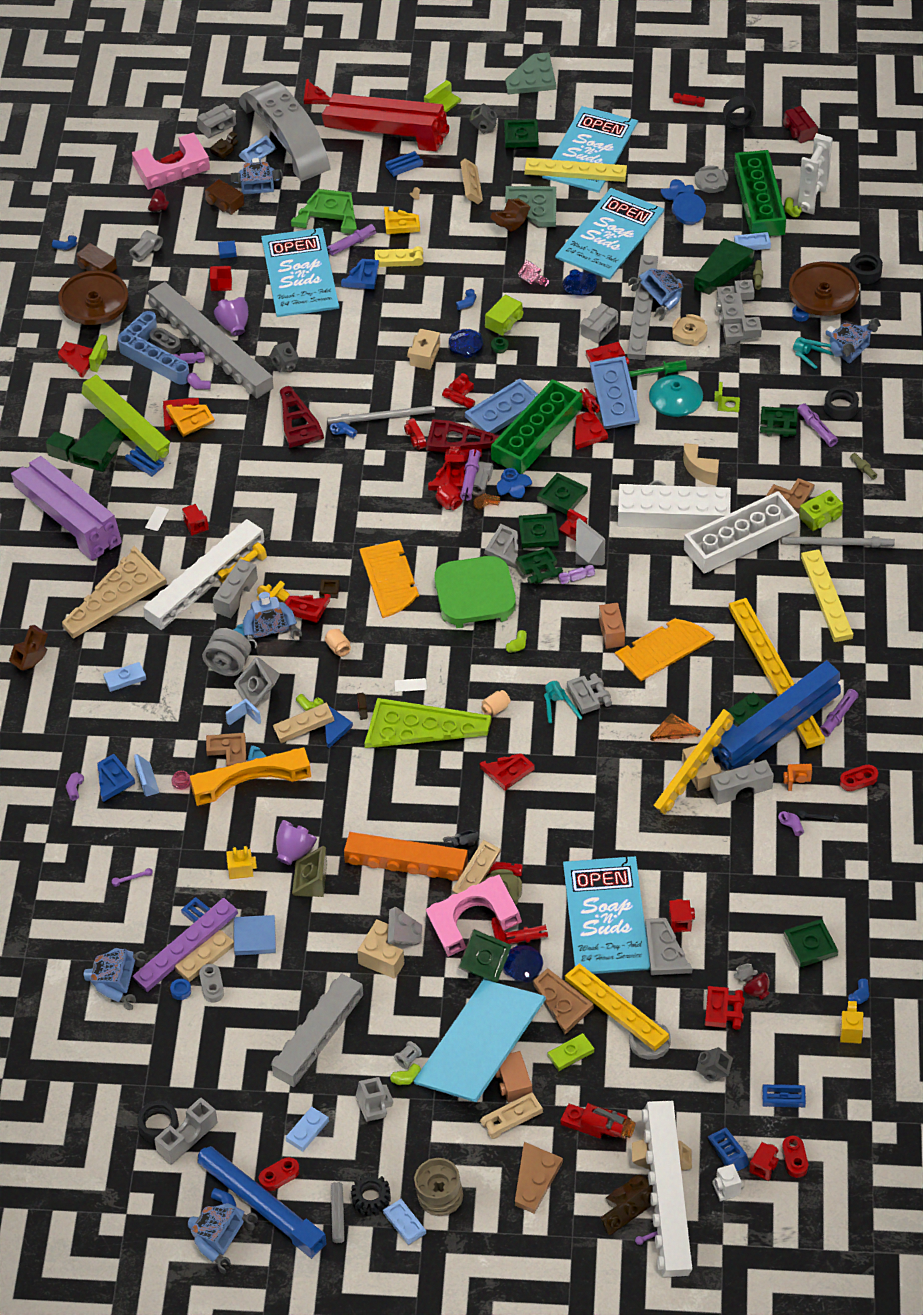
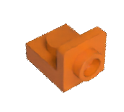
(797, 773)

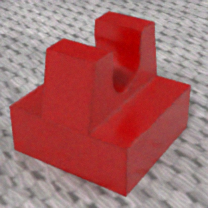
(461, 385)

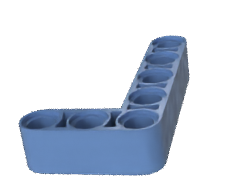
(134, 345)

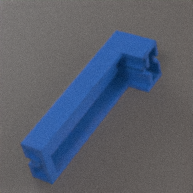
(778, 718)

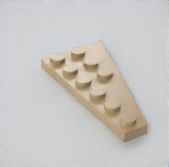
(120, 588)

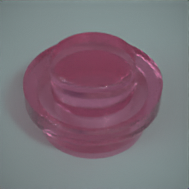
(181, 780)

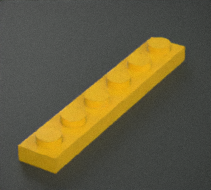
(697, 757)
(617, 1007)

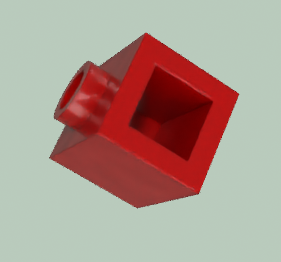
(681, 915)

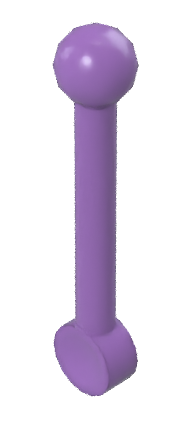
(116, 881)
(639, 1240)

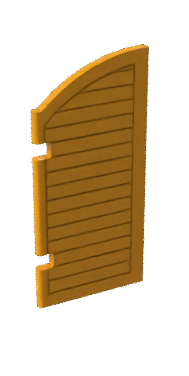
(389, 577)
(663, 647)

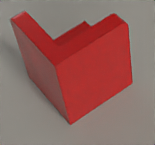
(221, 278)
(569, 526)

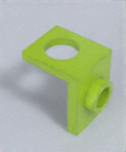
(723, 400)

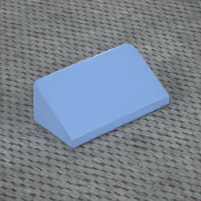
(258, 150)
(146, 776)

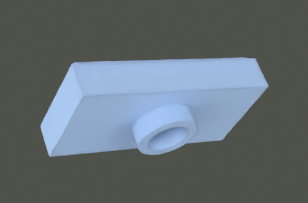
(754, 241)
(124, 676)
(404, 1221)

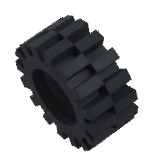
(370, 1205)

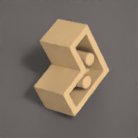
(378, 953)

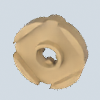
(681, 329)

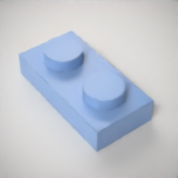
(307, 1129)

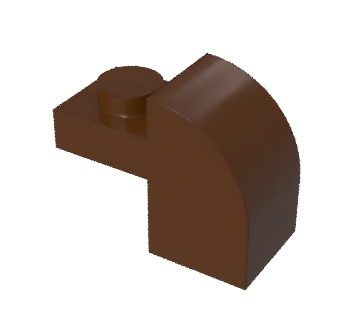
(513, 214)
(31, 651)

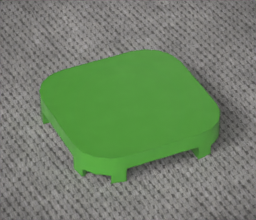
(475, 590)

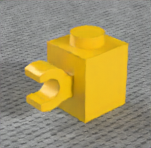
(240, 863)
(851, 1024)

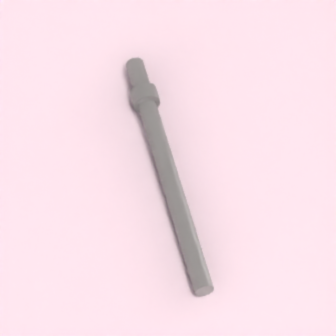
(381, 415)
(875, 541)

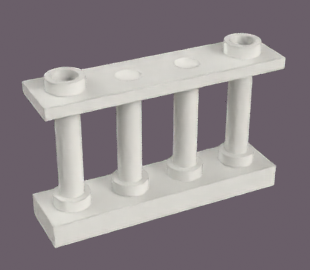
(815, 173)

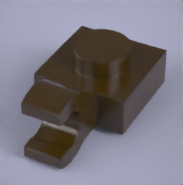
(224, 147)

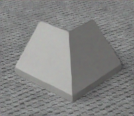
(589, 545)
(256, 681)

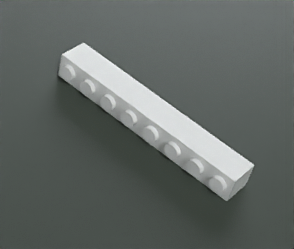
(202, 575)
(667, 1189)

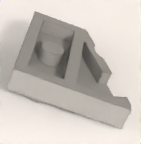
(504, 545)

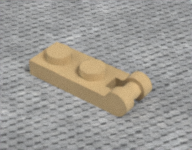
(511, 1115)

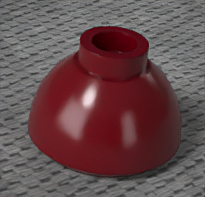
(158, 201)
(757, 986)

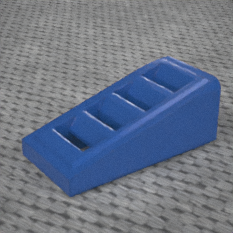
(739, 1158)

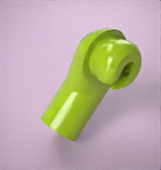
(793, 211)
(517, 644)
(306, 704)
(405, 1077)

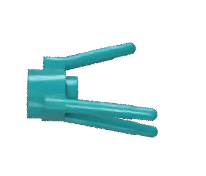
(804, 346)
(556, 693)

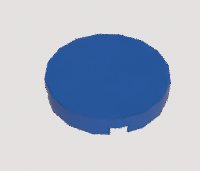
(688, 208)

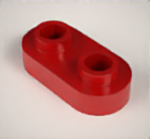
(417, 438)
(858, 778)
(793, 1155)
(280, 1174)

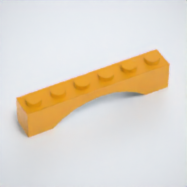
(287, 765)

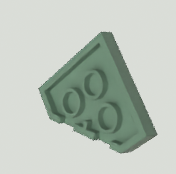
(532, 76)
(540, 199)

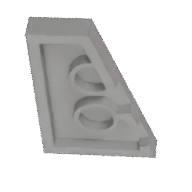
(663, 949)

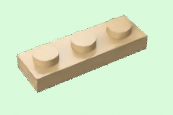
(471, 181)
(303, 723)
(477, 867)
(205, 954)

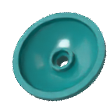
(676, 395)

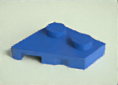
(362, 275)
(113, 777)

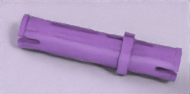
(357, 236)
(812, 419)
(471, 469)
(835, 718)

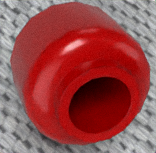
(449, 496)

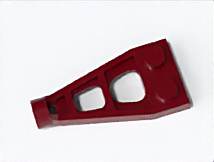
(439, 433)
(301, 434)

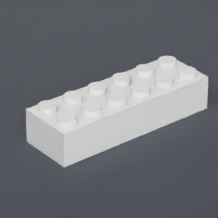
(671, 506)
(741, 532)

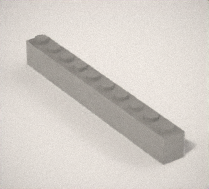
(210, 340)

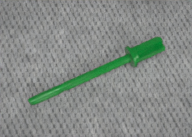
(669, 367)

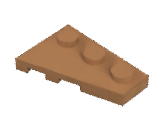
(562, 1000)
(535, 1176)

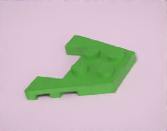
(328, 204)

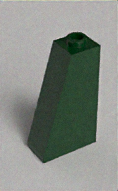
(723, 265)
(97, 446)

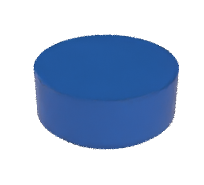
(799, 315)
(180, 989)

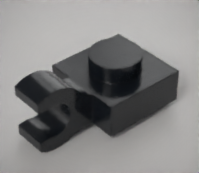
(464, 838)

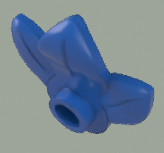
(676, 188)
(513, 483)

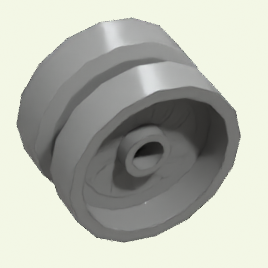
(226, 652)

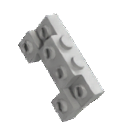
(732, 314)

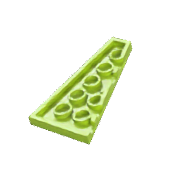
(415, 723)

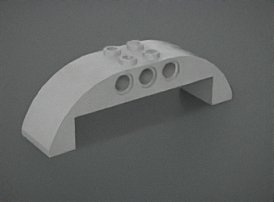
(290, 126)

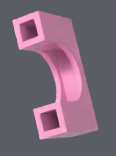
(158, 174)
(489, 893)

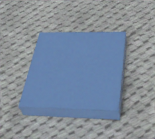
(254, 935)

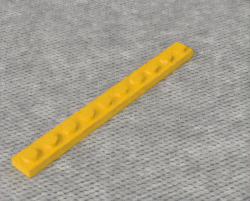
(771, 664)

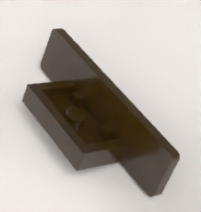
(627, 1203)

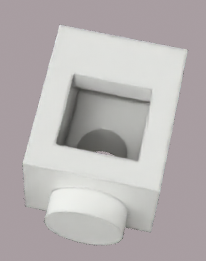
(727, 1182)

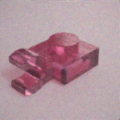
(531, 273)

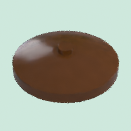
(824, 288)
(93, 297)

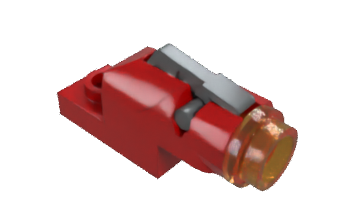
(597, 1120)

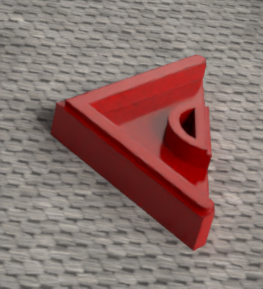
(315, 95)

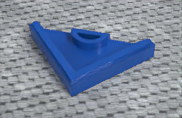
(337, 728)

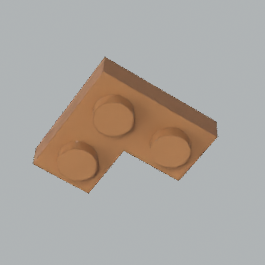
(797, 495)
(230, 744)

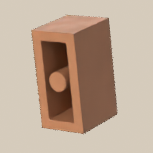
(611, 625)
(514, 1077)

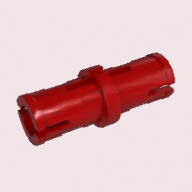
(589, 401)
(527, 934)

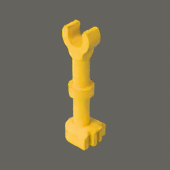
(257, 551)

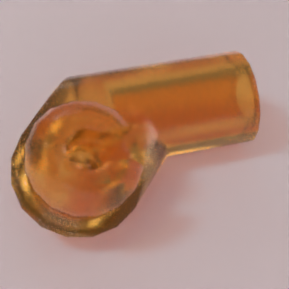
(485, 499)

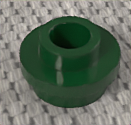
(499, 345)

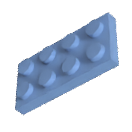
(614, 392)
(501, 407)

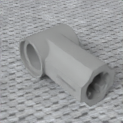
(147, 243)
(482, 476)

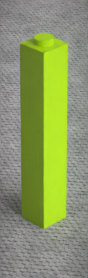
(125, 418)

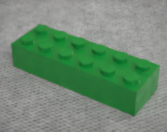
(760, 193)
(536, 426)

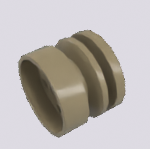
(438, 1186)

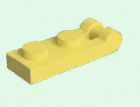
(400, 257)

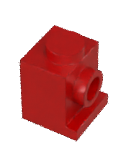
(195, 519)
(764, 1161)

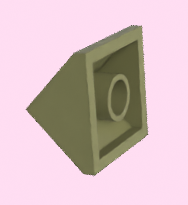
(311, 874)

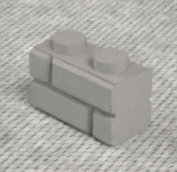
(216, 120)
(599, 323)

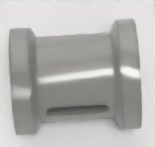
(407, 1055)

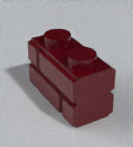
(800, 124)

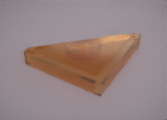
(674, 728)

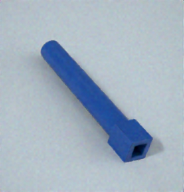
(302, 1232)

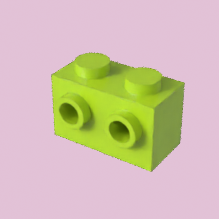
(503, 315)
(821, 510)

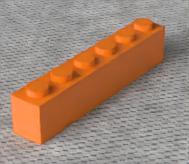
(405, 856)

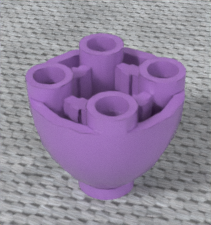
(232, 315)
(293, 842)

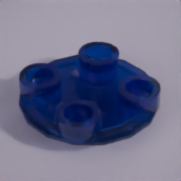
(579, 282)
(465, 342)
(523, 963)

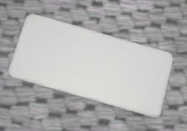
(157, 518)
(410, 685)

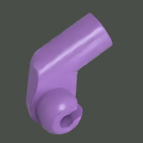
(196, 382)
(74, 779)
(792, 821)

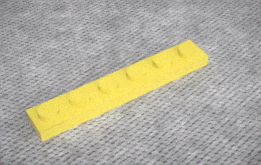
(574, 169)
(827, 596)

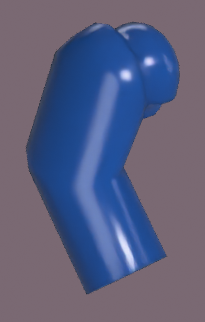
(65, 245)
(468, 301)
(343, 428)
(862, 993)
(223, 1197)

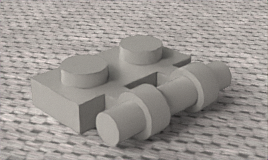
(584, 696)

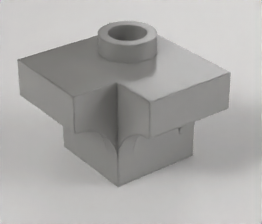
(373, 1098)

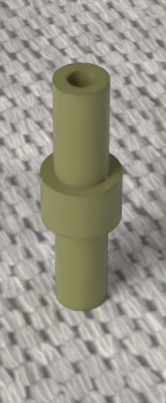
(758, 274)
(864, 466)

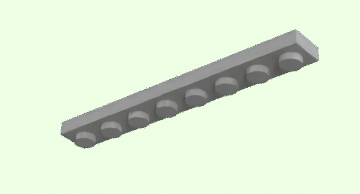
(641, 313)

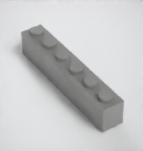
(317, 1030)

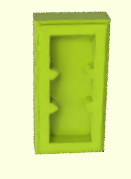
(98, 353)
(570, 1052)

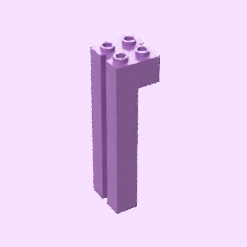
(69, 506)

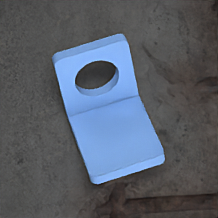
(240, 709)

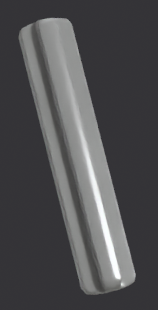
(337, 1212)

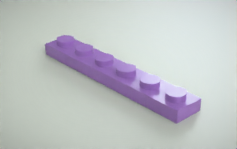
(184, 944)

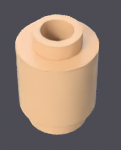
(337, 642)
(495, 703)

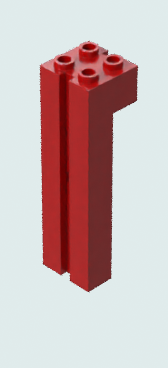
(389, 116)

